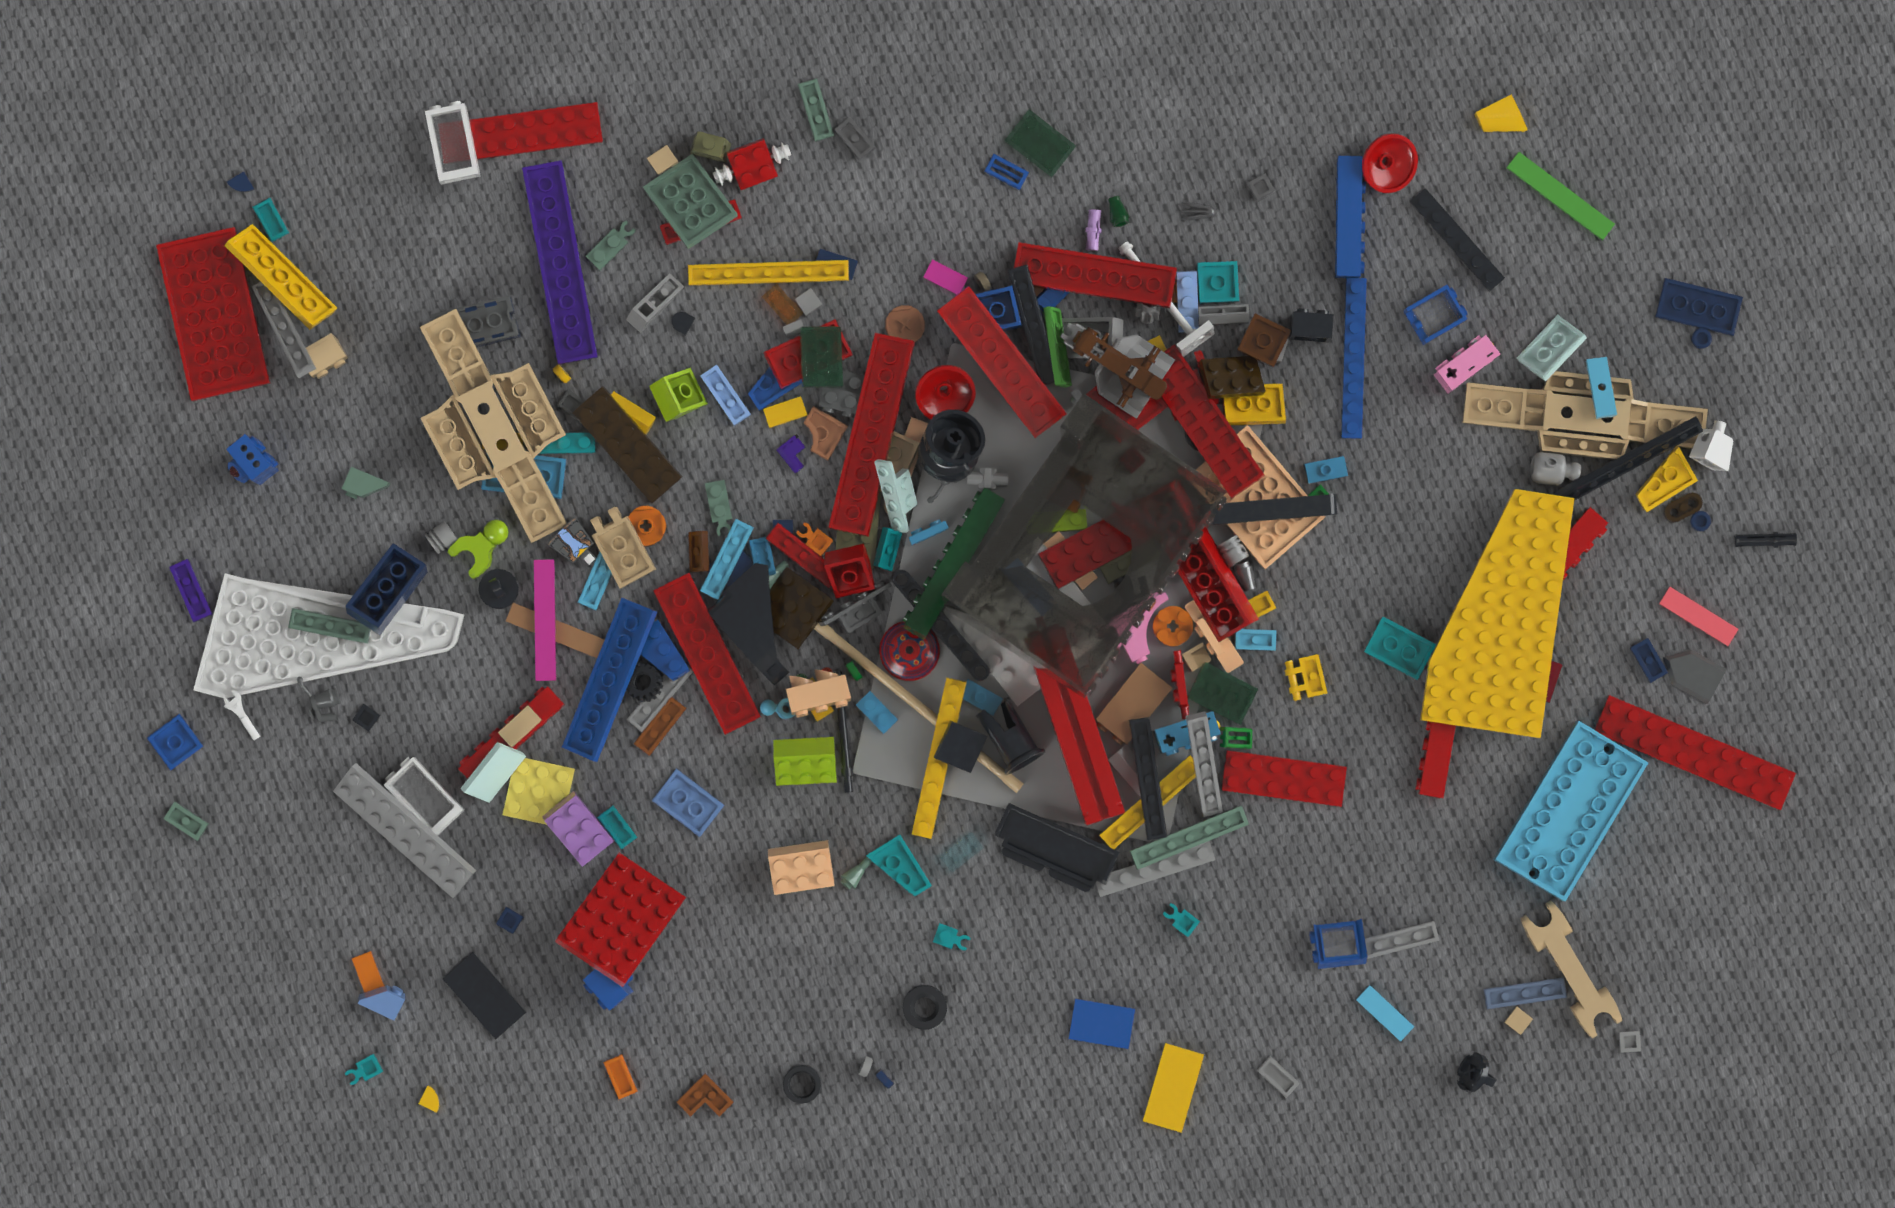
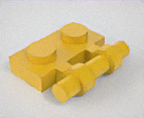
(1312, 677)

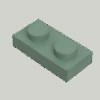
(186, 821)

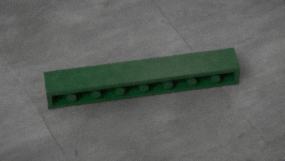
(956, 553)

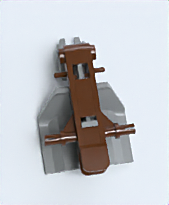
(1127, 370)

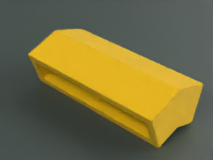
(640, 416)

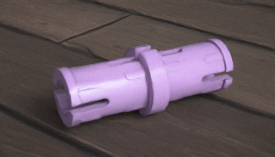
(1093, 230)

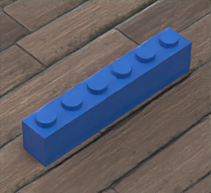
(1349, 217)

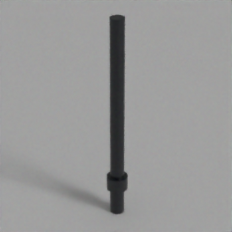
(846, 771)

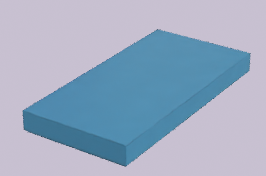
(551, 469)

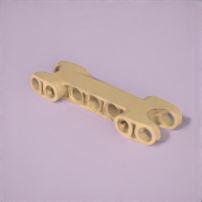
(1589, 999)

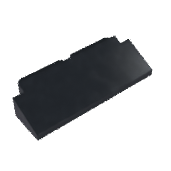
(1048, 845)

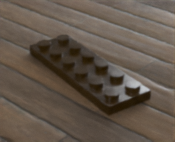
(627, 444)

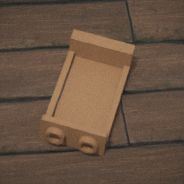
(1134, 700)

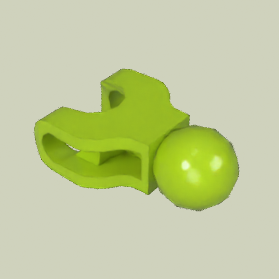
(481, 546)

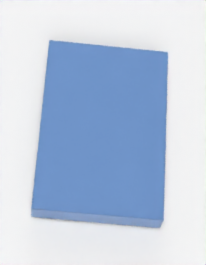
(688, 802)

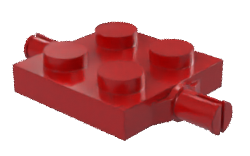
(1178, 677)

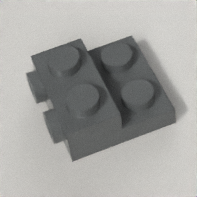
(843, 398)

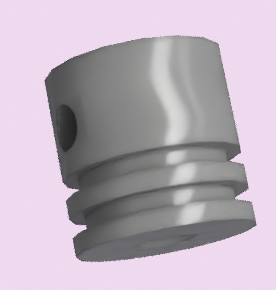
(441, 537)
(1232, 551)

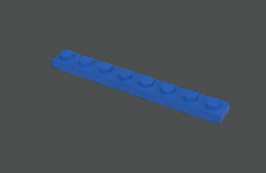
(1353, 358)

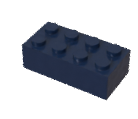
(386, 589)

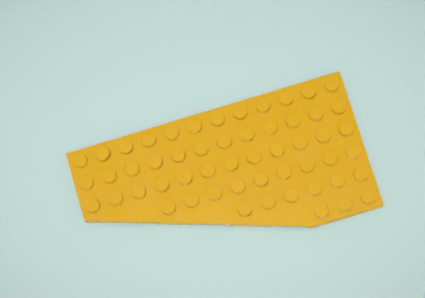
(1501, 634)

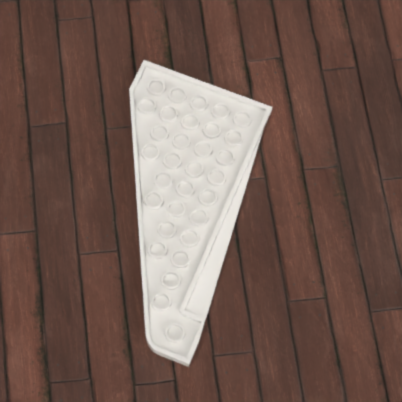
(256, 651)

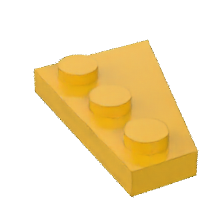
(1666, 481)

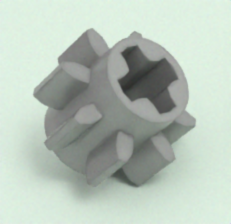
(1147, 313)

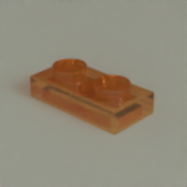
(782, 305)

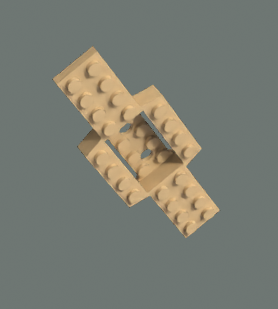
(1542, 410)

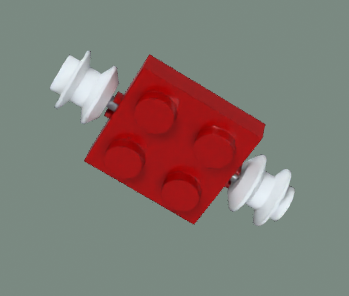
(752, 164)

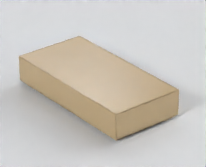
(520, 726)

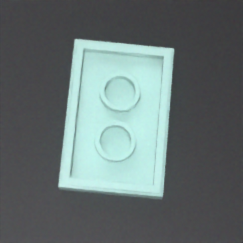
(1551, 347)
(493, 772)

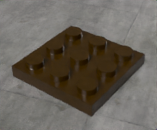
(796, 607)

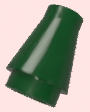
(1118, 213)

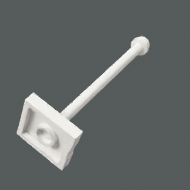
(1194, 336)

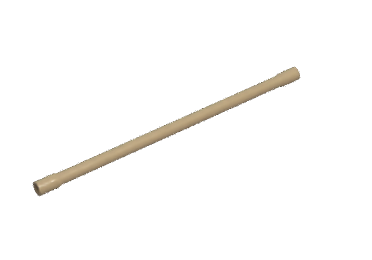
(829, 633)

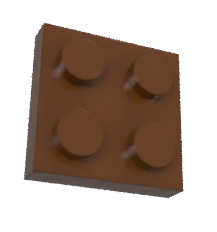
(1264, 340)

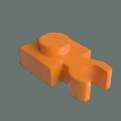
(817, 540)

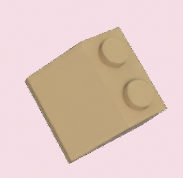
(325, 355)

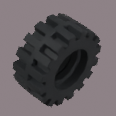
(654, 687)

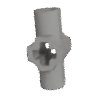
(987, 478)

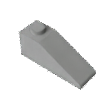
(654, 303)

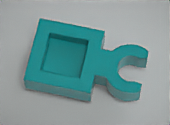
(1183, 921)
(948, 936)
(367, 1069)

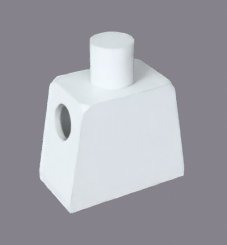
(1713, 448)

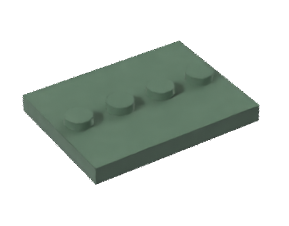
(690, 201)

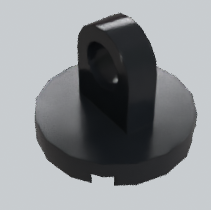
(498, 588)
(1474, 1073)

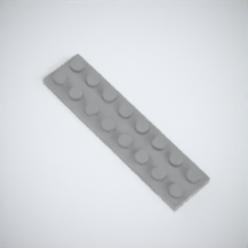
(404, 830)

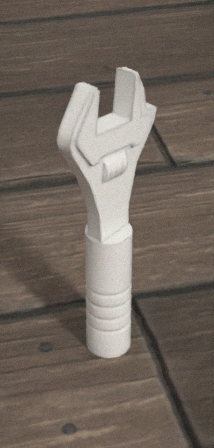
(236, 706)

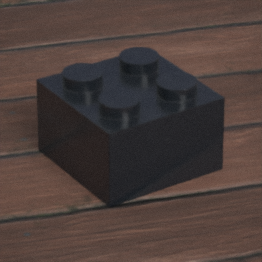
(1311, 326)

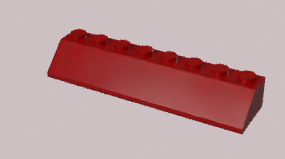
(1216, 589)

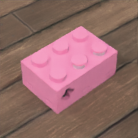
(1466, 363)

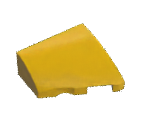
(1501, 116)

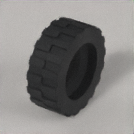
(924, 1022)

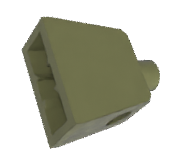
(710, 146)

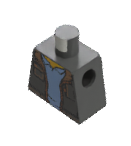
(573, 543)

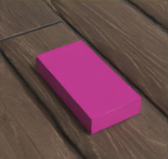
(945, 277)

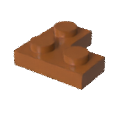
(707, 1092)

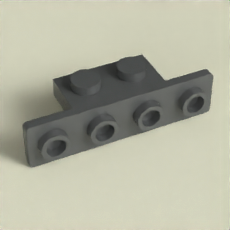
(859, 611)

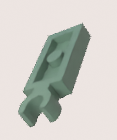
(609, 246)
(719, 504)

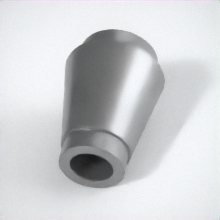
(1244, 574)

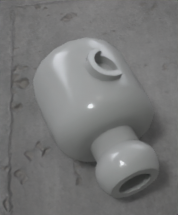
(1551, 469)

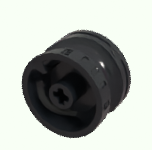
(951, 445)

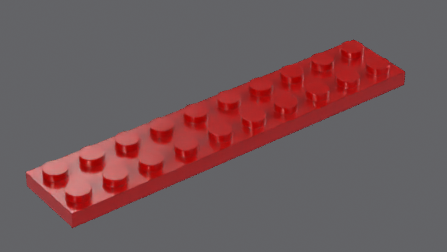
(871, 434)
(1694, 752)

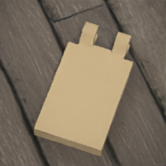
(622, 548)

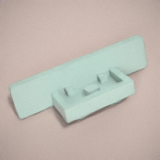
(897, 493)

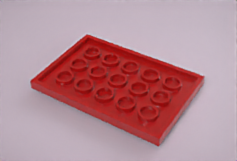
(620, 919)

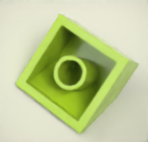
(678, 394)

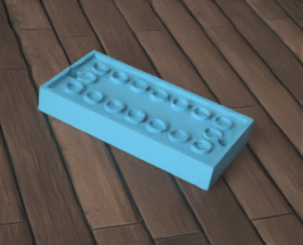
(1570, 811)

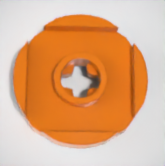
(653, 517)
(1181, 618)

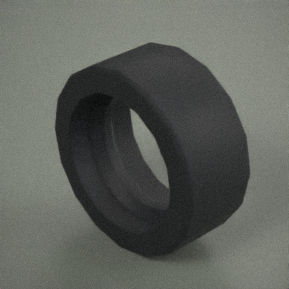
(802, 1099)

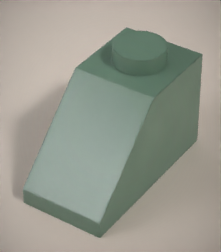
(362, 484)

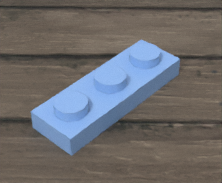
(1187, 297)
(725, 395)

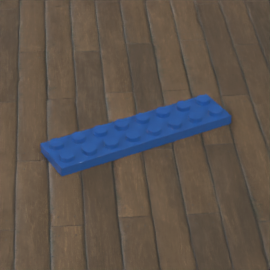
(609, 679)

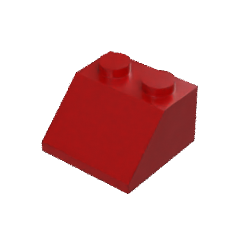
(849, 570)

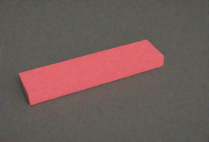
(1698, 616)

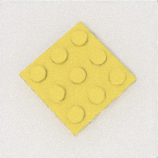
(536, 789)

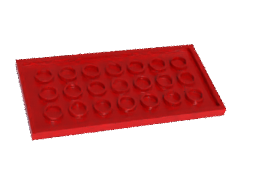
(212, 315)

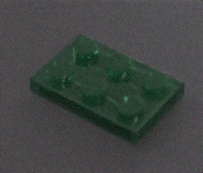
(1040, 143)
(821, 357)
(1222, 693)

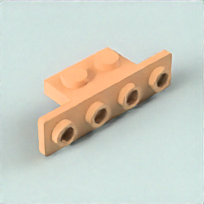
(1223, 650)

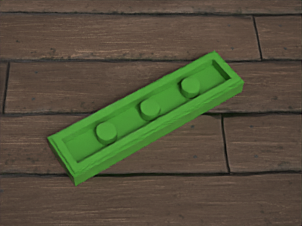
(1057, 347)

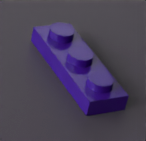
(191, 590)

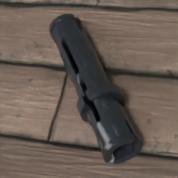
(1766, 539)

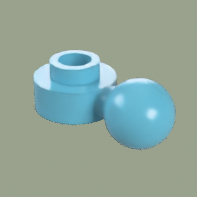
(768, 708)

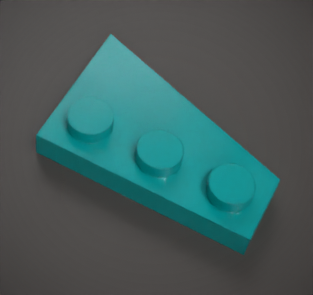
(900, 865)

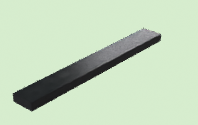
(1631, 459)

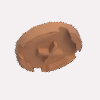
(905, 323)

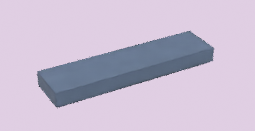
(1525, 993)

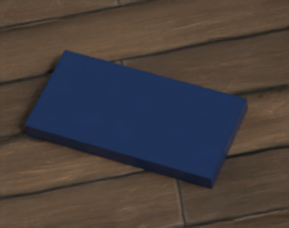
(1699, 306)

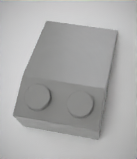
(1101, 325)

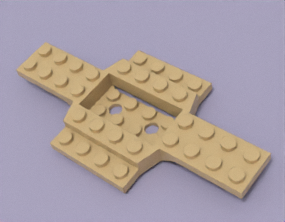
(460, 445)

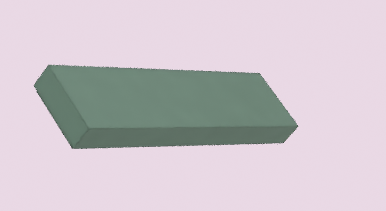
(329, 626)

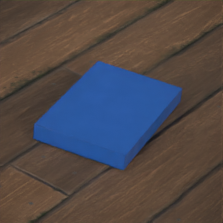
(1101, 1023)

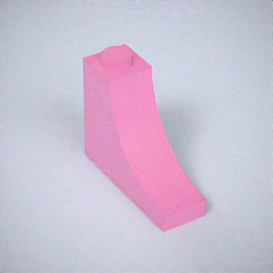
(1137, 646)

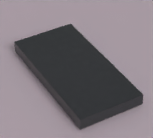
(484, 995)

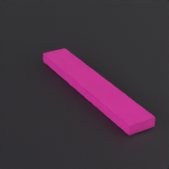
(545, 620)

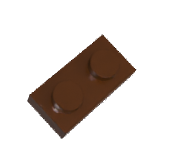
(698, 551)

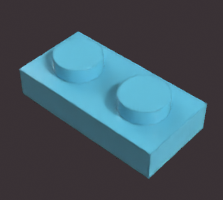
(1255, 640)

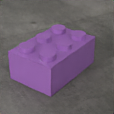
(578, 828)

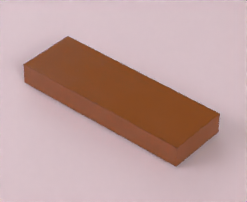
(660, 726)

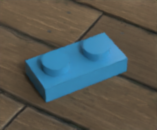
(935, 528)
(876, 712)

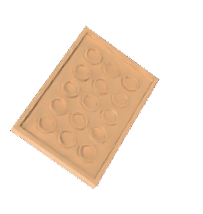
(1267, 538)

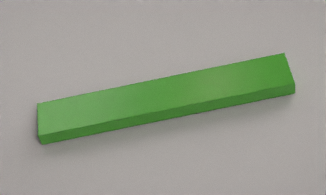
(1560, 196)

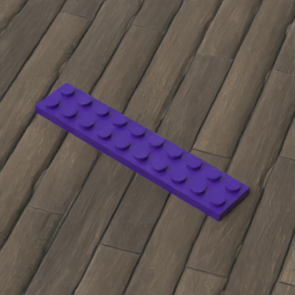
(560, 262)

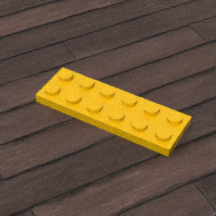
(281, 276)

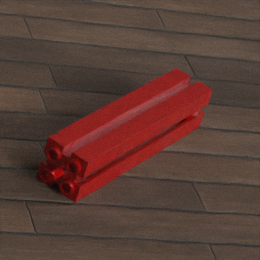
(1081, 750)

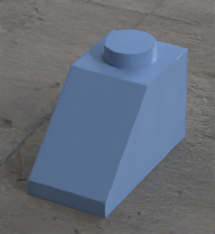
(383, 1000)

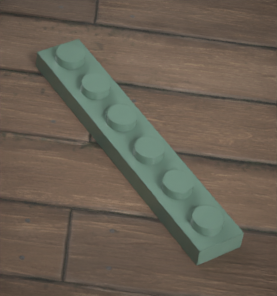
(1189, 837)

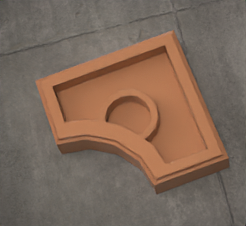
(825, 431)

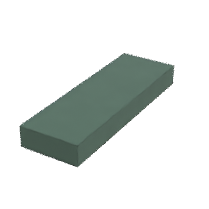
(816, 110)

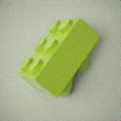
(804, 761)

